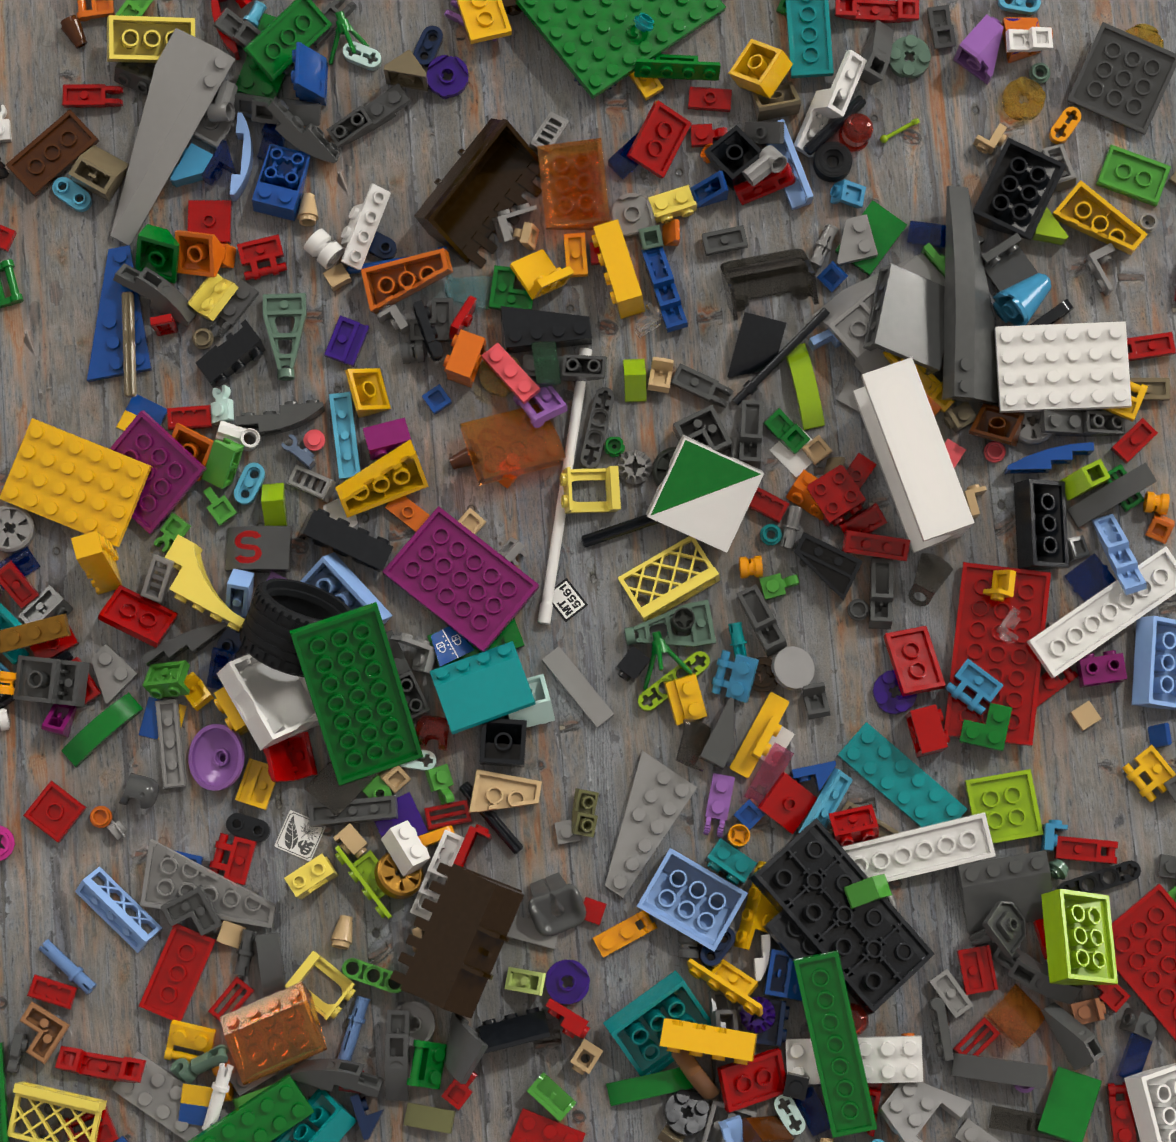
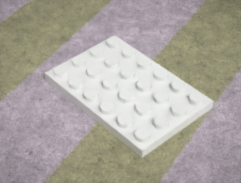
(1062, 367)

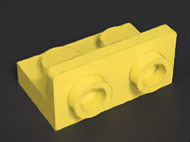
(673, 204)
(212, 296)

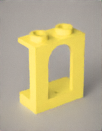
(611, 478)
(311, 876)
(347, 986)

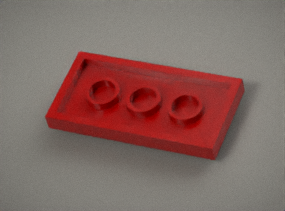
(177, 973)

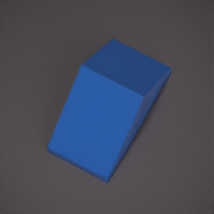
(710, 190)

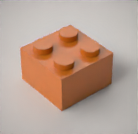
(465, 358)

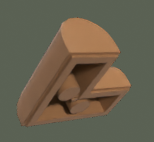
(49, 1029)
(695, 1074)

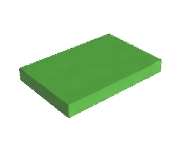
(1133, 175)

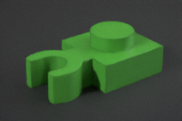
(172, 527)

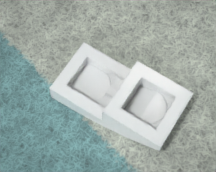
(1029, 40)
(760, 964)

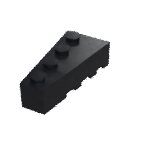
(530, 326)
(346, 540)

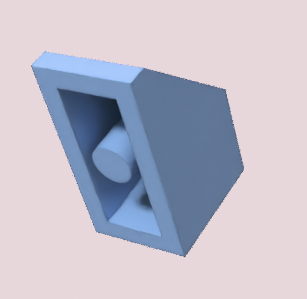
(240, 591)

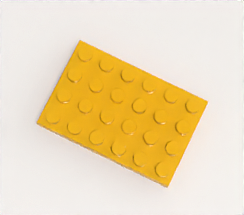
(75, 482)

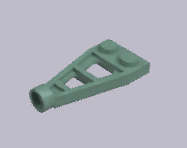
(285, 306)
(701, 632)

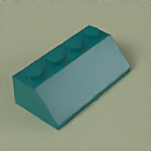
(326, 1124)

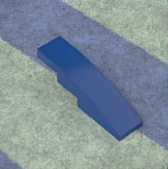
(664, 288)
(1041, 461)

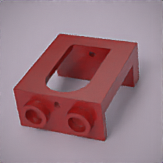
(469, 841)

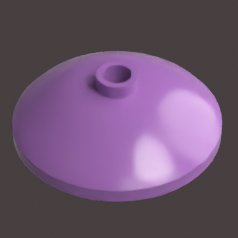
(208, 757)

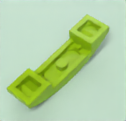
(805, 388)

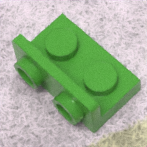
(167, 679)

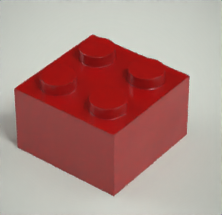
(927, 730)

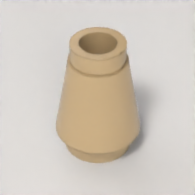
(307, 211)
(343, 933)

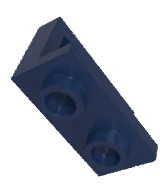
(775, 1033)

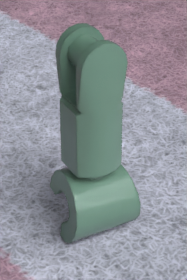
(188, 1071)

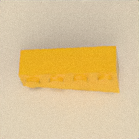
(1097, 218)
(619, 269)
(383, 481)
(98, 561)
(708, 1039)

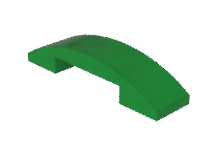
(101, 728)
(647, 1086)

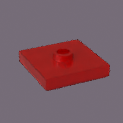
(211, 218)
(787, 803)
(55, 811)

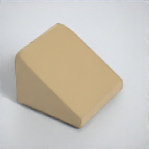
(337, 277)
(394, 778)
(230, 934)

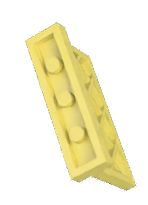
(674, 596)
(54, 1098)

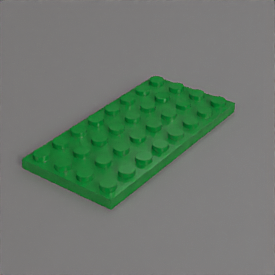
(356, 693)

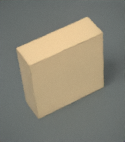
(817, 450)
(472, 521)
(1085, 715)

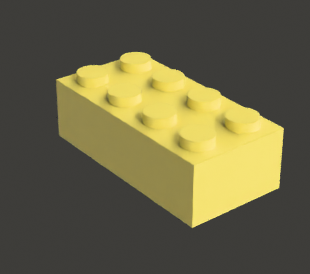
(142, 37)

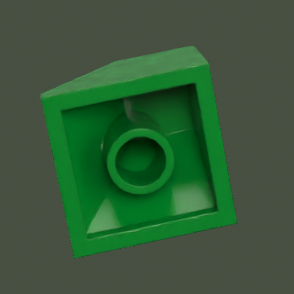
(158, 252)

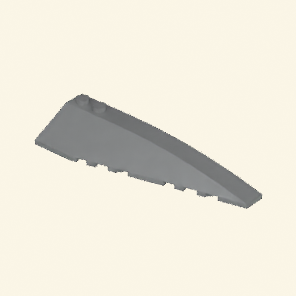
(175, 104)

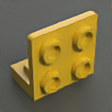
(539, 274)

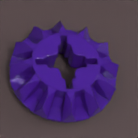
(759, 1025)

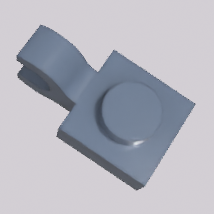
(304, 456)

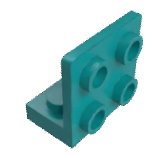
(730, 862)

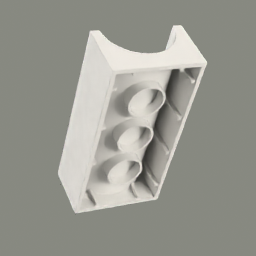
(912, 455)

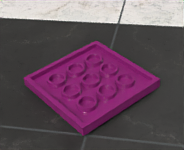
(171, 473)

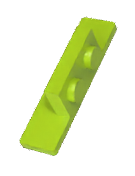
(363, 871)

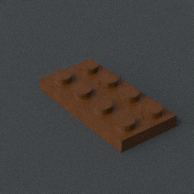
(52, 153)

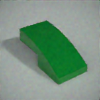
(786, 431)

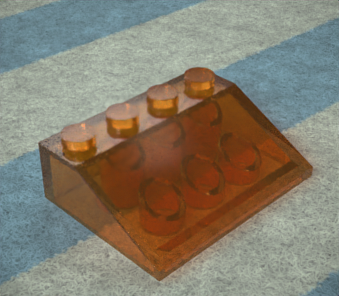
(574, 185)
(510, 445)
(273, 1032)

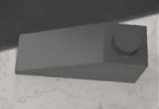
(721, 741)

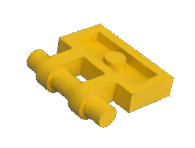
(1154, 767)

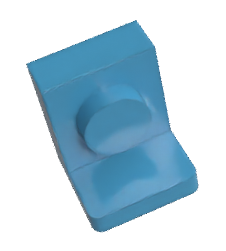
(848, 193)
(1049, 839)

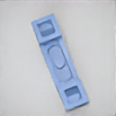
(240, 181)

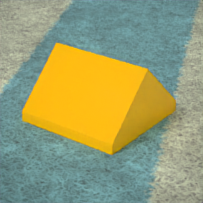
(368, 391)

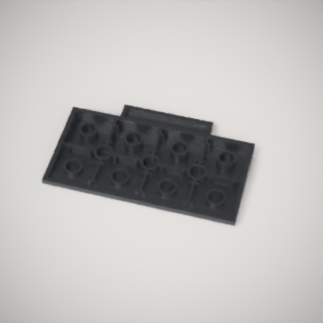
(814, 917)

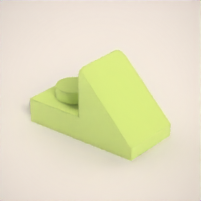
(525, 981)

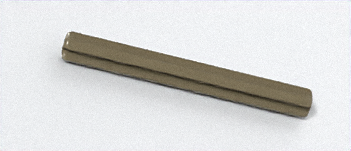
(129, 351)

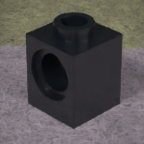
(632, 664)

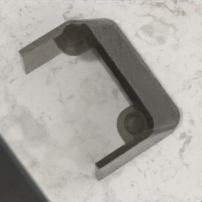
(768, 276)

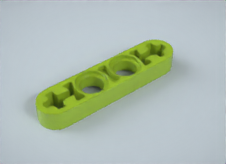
(670, 676)

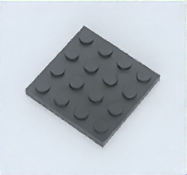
(1123, 78)

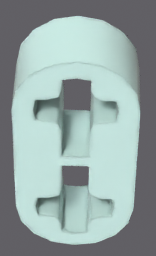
(360, 60)
(417, 765)
(784, 1117)

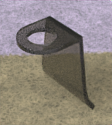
(929, 577)
(692, 742)

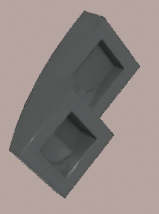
(941, 27)

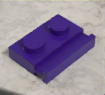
(346, 341)

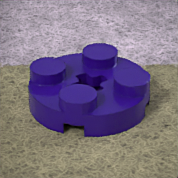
(445, 88)
(883, 696)
(569, 994)

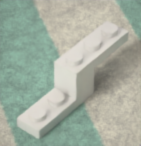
(833, 101)

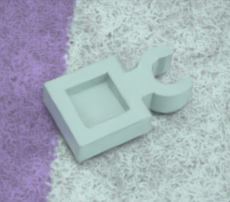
(223, 407)

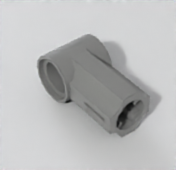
(223, 108)
(769, 161)

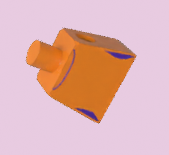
(1018, 23)

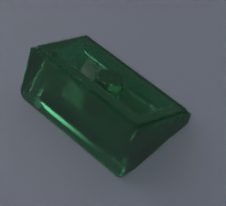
(546, 363)

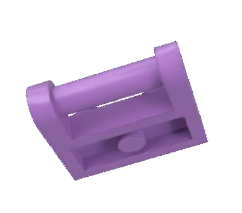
(548, 401)

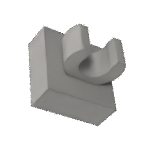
(511, 550)

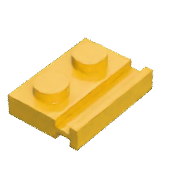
(685, 698)
(256, 785)

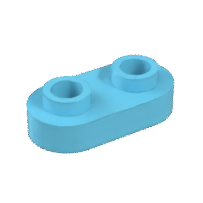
(1020, 7)
(71, 193)
(249, 484)

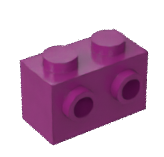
(385, 437)
(1101, 669)

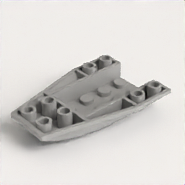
(852, 310)

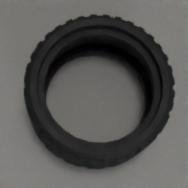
(276, 610)

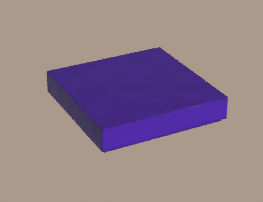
(406, 811)

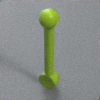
(884, 138)

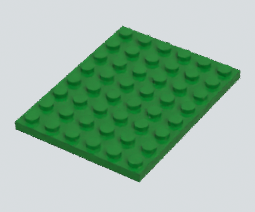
(601, 38)

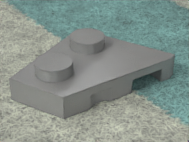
(856, 241)
(112, 673)

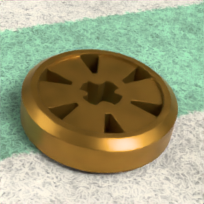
(394, 885)

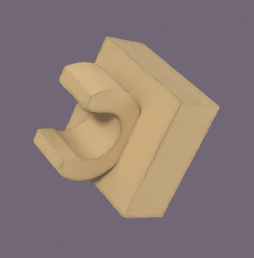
(527, 236)

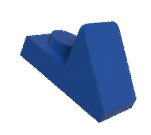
(820, 772)

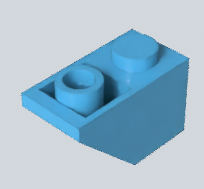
(191, 166)

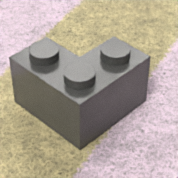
(705, 426)

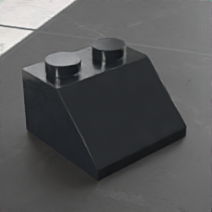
(733, 155)
(503, 743)

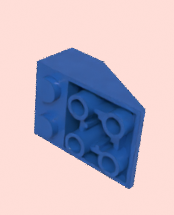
(309, 75)
(281, 182)
(781, 977)

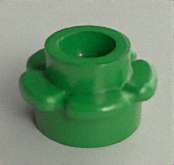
(620, 448)

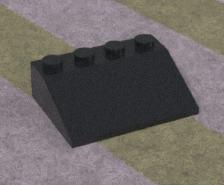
(1017, 190)

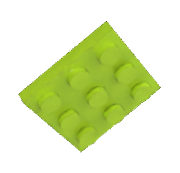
(1008, 805)

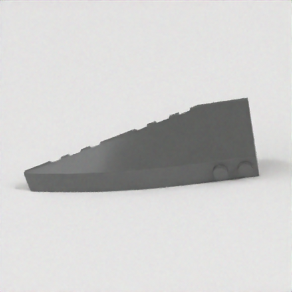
(968, 309)

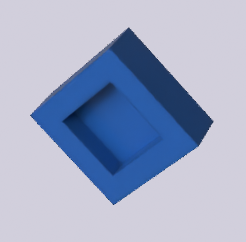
(832, 276)
(436, 399)
(749, 814)

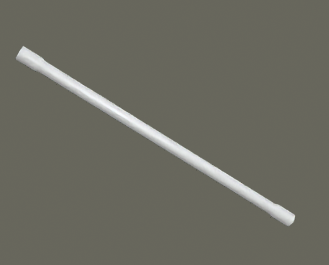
(546, 605)

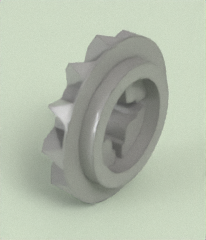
(627, 473)

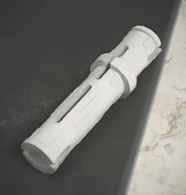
(220, 1088)

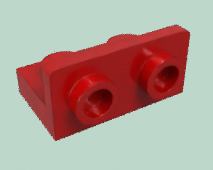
(854, 825)

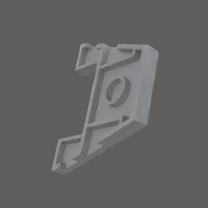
(913, 1106)

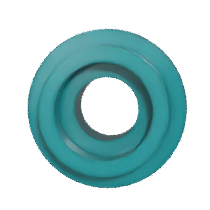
(644, 22)
(770, 528)

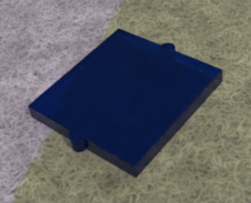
(1089, 577)

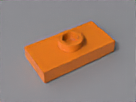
(407, 512)

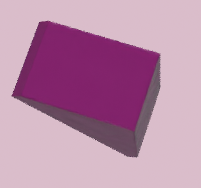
(59, 719)

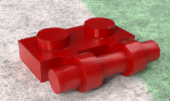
(260, 251)
(239, 859)

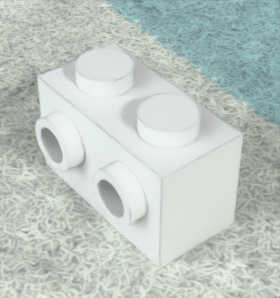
(405, 848)

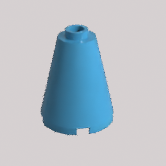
(1022, 299)

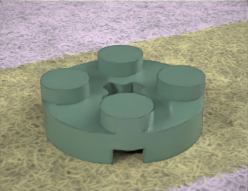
(921, 57)

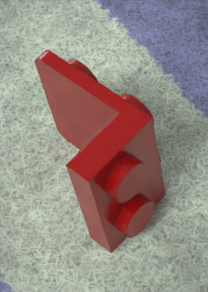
(836, 495)
(291, 759)

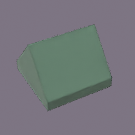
(650, 237)

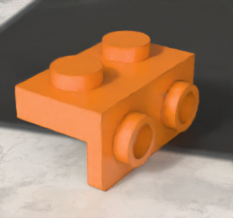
(800, 496)

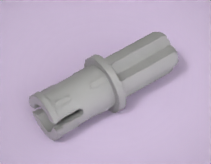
(791, 527)

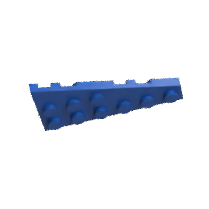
(107, 346)

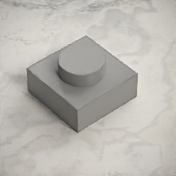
(564, 832)

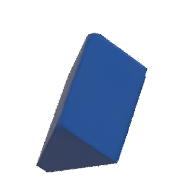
(1160, 735)

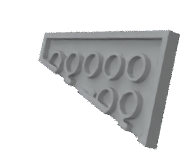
(652, 808)
(173, 874)

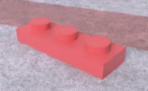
(510, 373)

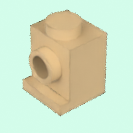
(352, 841)
(585, 1048)

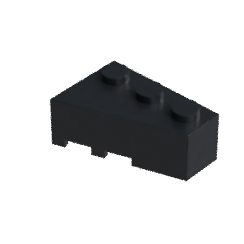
(231, 355)
(829, 563)

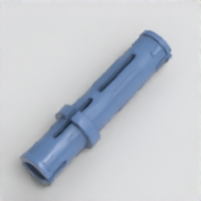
(74, 973)
(353, 1028)

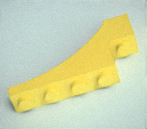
(194, 585)

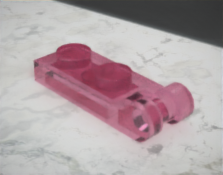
(769, 771)

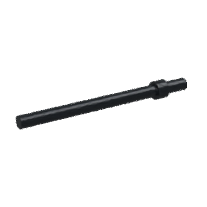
(751, 386)

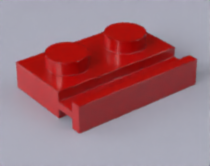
(977, 970)

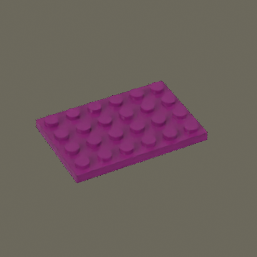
(461, 579)

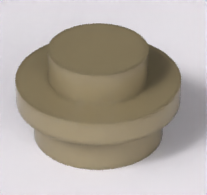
(203, 338)

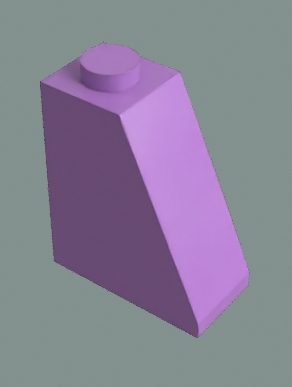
(980, 48)

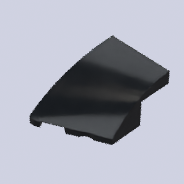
(756, 344)

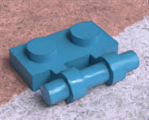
(741, 678)
(979, 682)

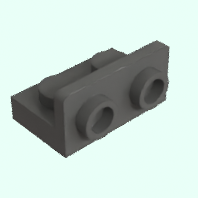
(134, 75)
(46, 605)

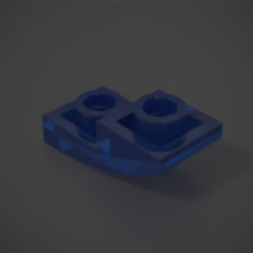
(926, 233)

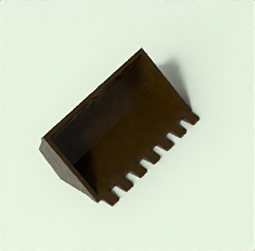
(480, 184)
(459, 939)

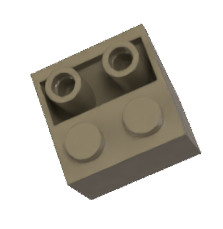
(99, 172)

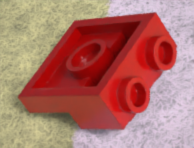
(572, 1023)

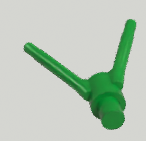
(344, 27)
(658, 649)

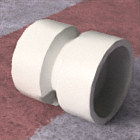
(321, 246)

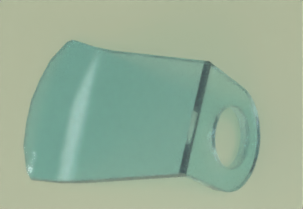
(475, 286)

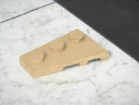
(502, 791)

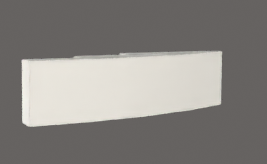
(445, 853)

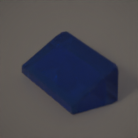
(620, 162)
(23, 560)
(1134, 1056)
(813, 1112)

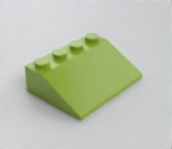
(1079, 938)

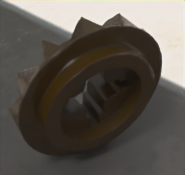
(768, 683)

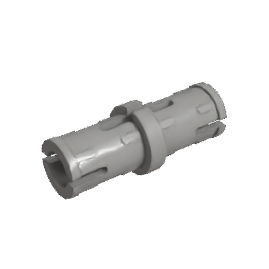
(823, 245)

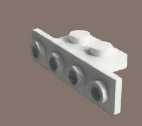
(363, 226)

